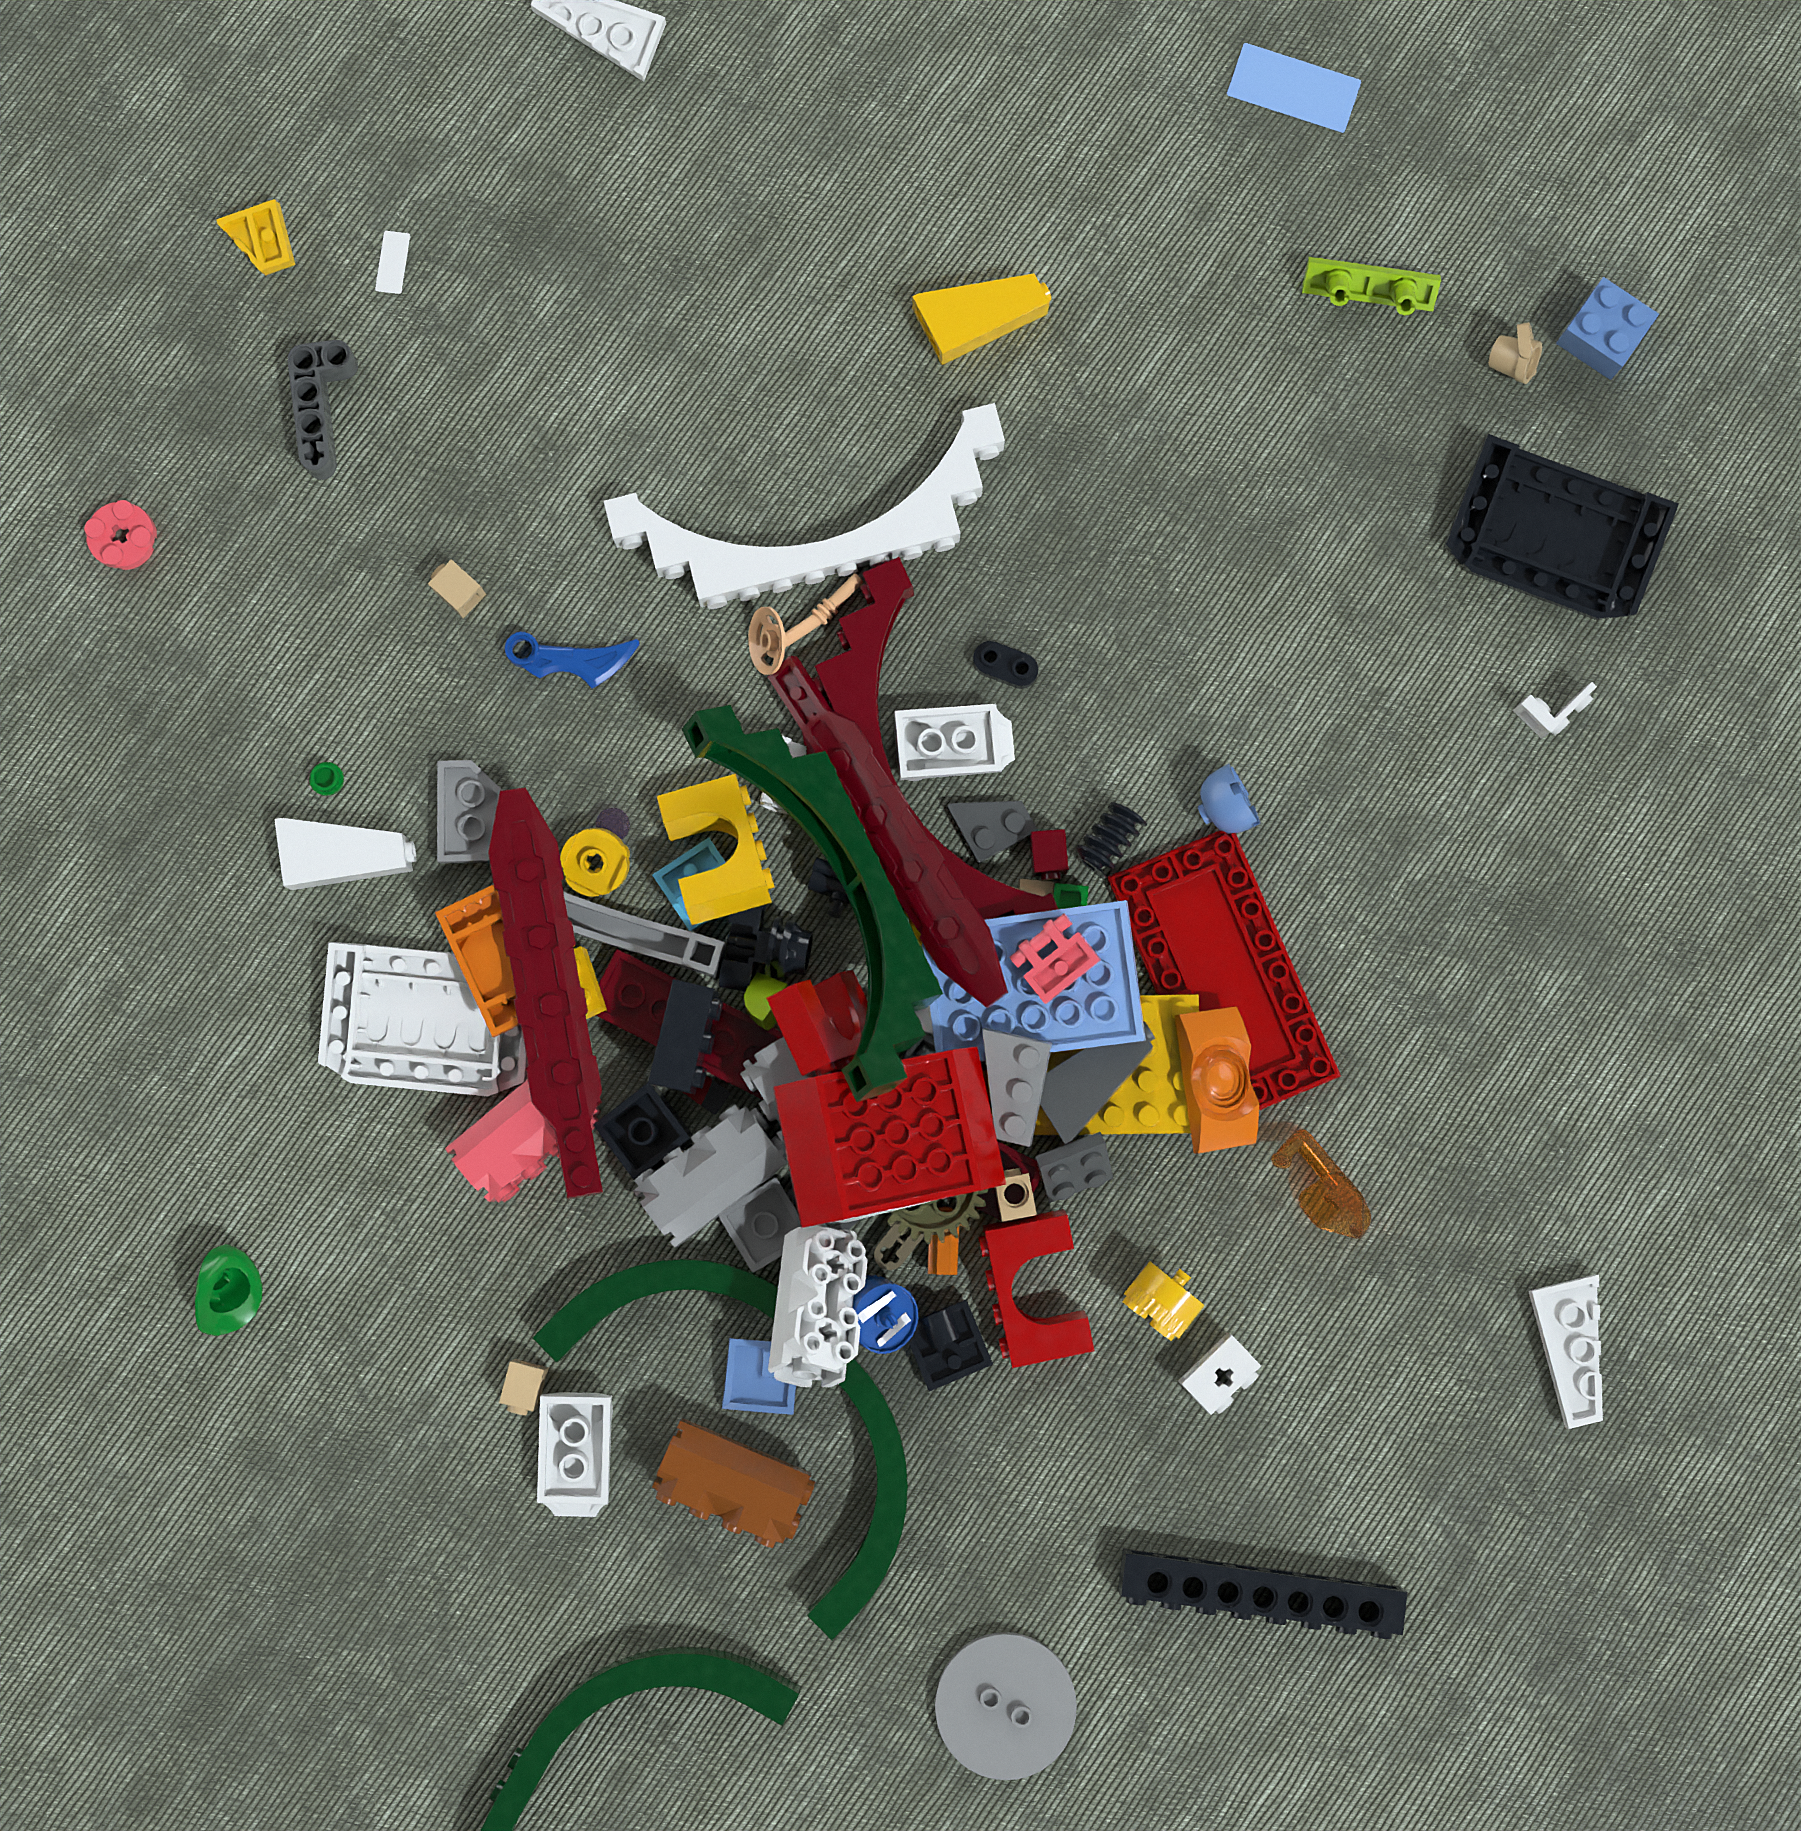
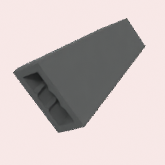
(1087, 1082)

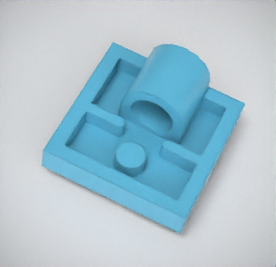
(696, 860)

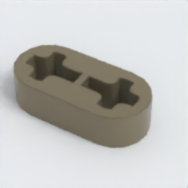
(903, 1251)

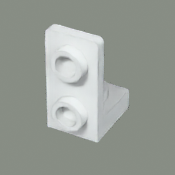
(1538, 717)

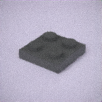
(1074, 1167)

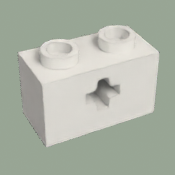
(1201, 1377)

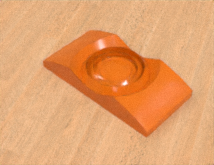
(476, 939)
(1217, 1079)

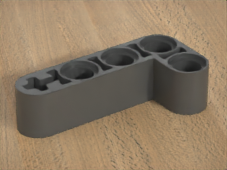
(318, 410)

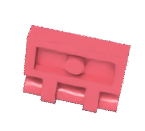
(1062, 966)

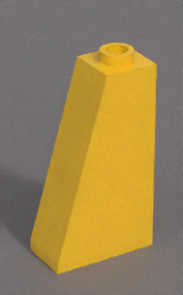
(978, 313)

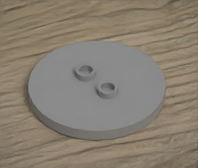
(1005, 1706)

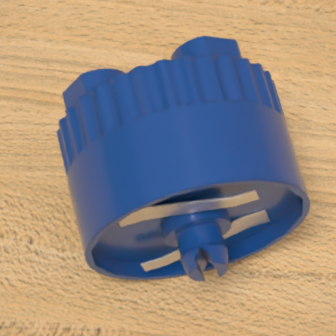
(885, 1315)

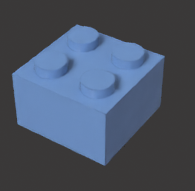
(1607, 328)

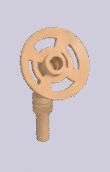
(774, 638)

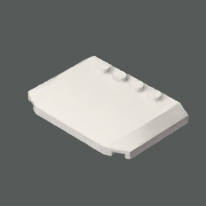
(411, 1024)

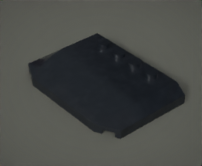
(1558, 532)

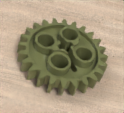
(932, 1221)

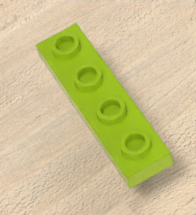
(1371, 284)

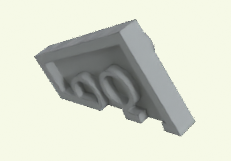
(1016, 1082)

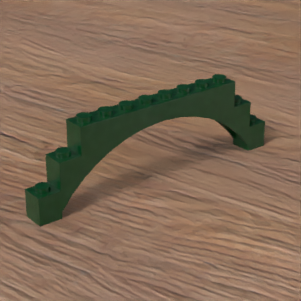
(813, 795)

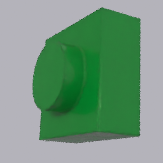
(1070, 895)

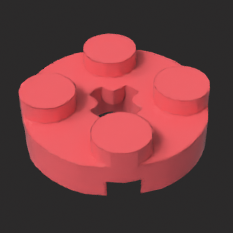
(102, 530)

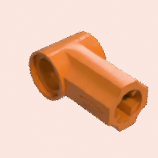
(943, 1256)

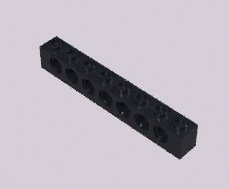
(1384, 1621)

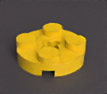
(577, 869)

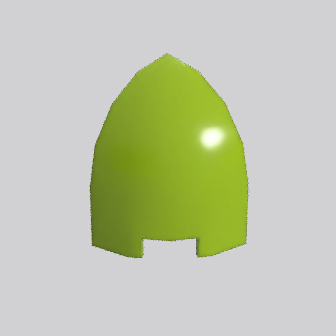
(756, 1002)

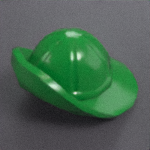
(226, 1291)

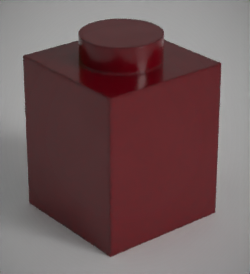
(1049, 854)

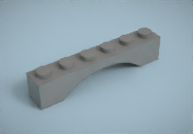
(645, 936)

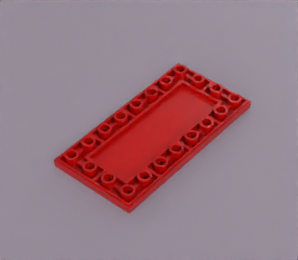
(1213, 937)

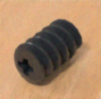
(1108, 838)

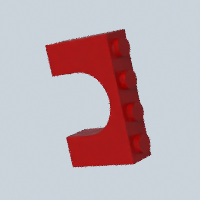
(821, 1021)
(1029, 1337)

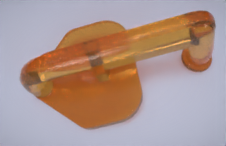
(1332, 1200)

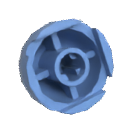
(1227, 802)

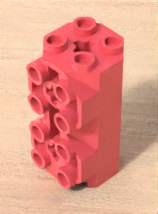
(506, 1146)

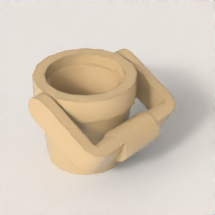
(1518, 355)

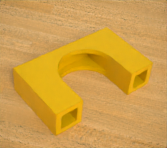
(741, 880)

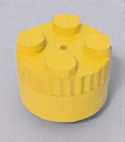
(1164, 1300)

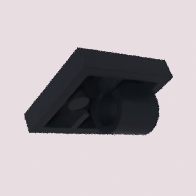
(949, 1345)

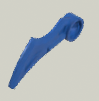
(590, 664)

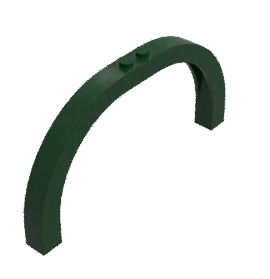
(870, 1564)
(663, 1667)

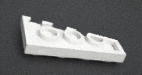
(608, 27)
(1569, 1333)

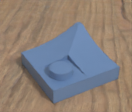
(749, 1382)

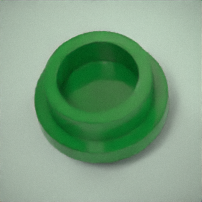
(326, 779)

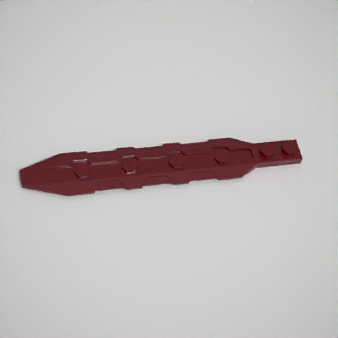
(914, 866)
(547, 984)

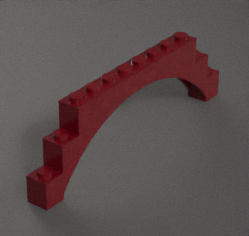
(853, 691)

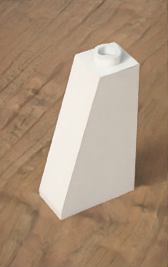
(332, 854)

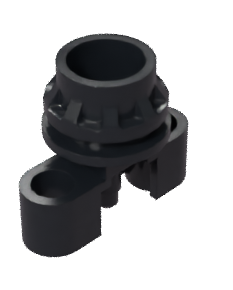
(749, 942)

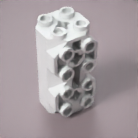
(814, 1313)

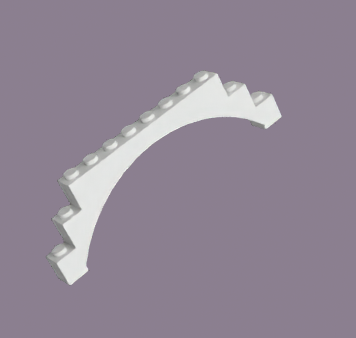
(742, 571)

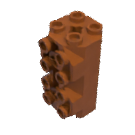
(733, 1482)

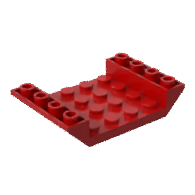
(892, 1150)

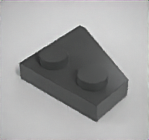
(991, 825)

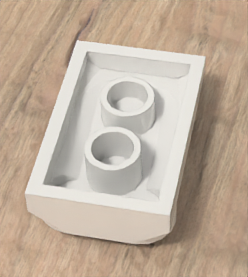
(952, 741)
(574, 1452)

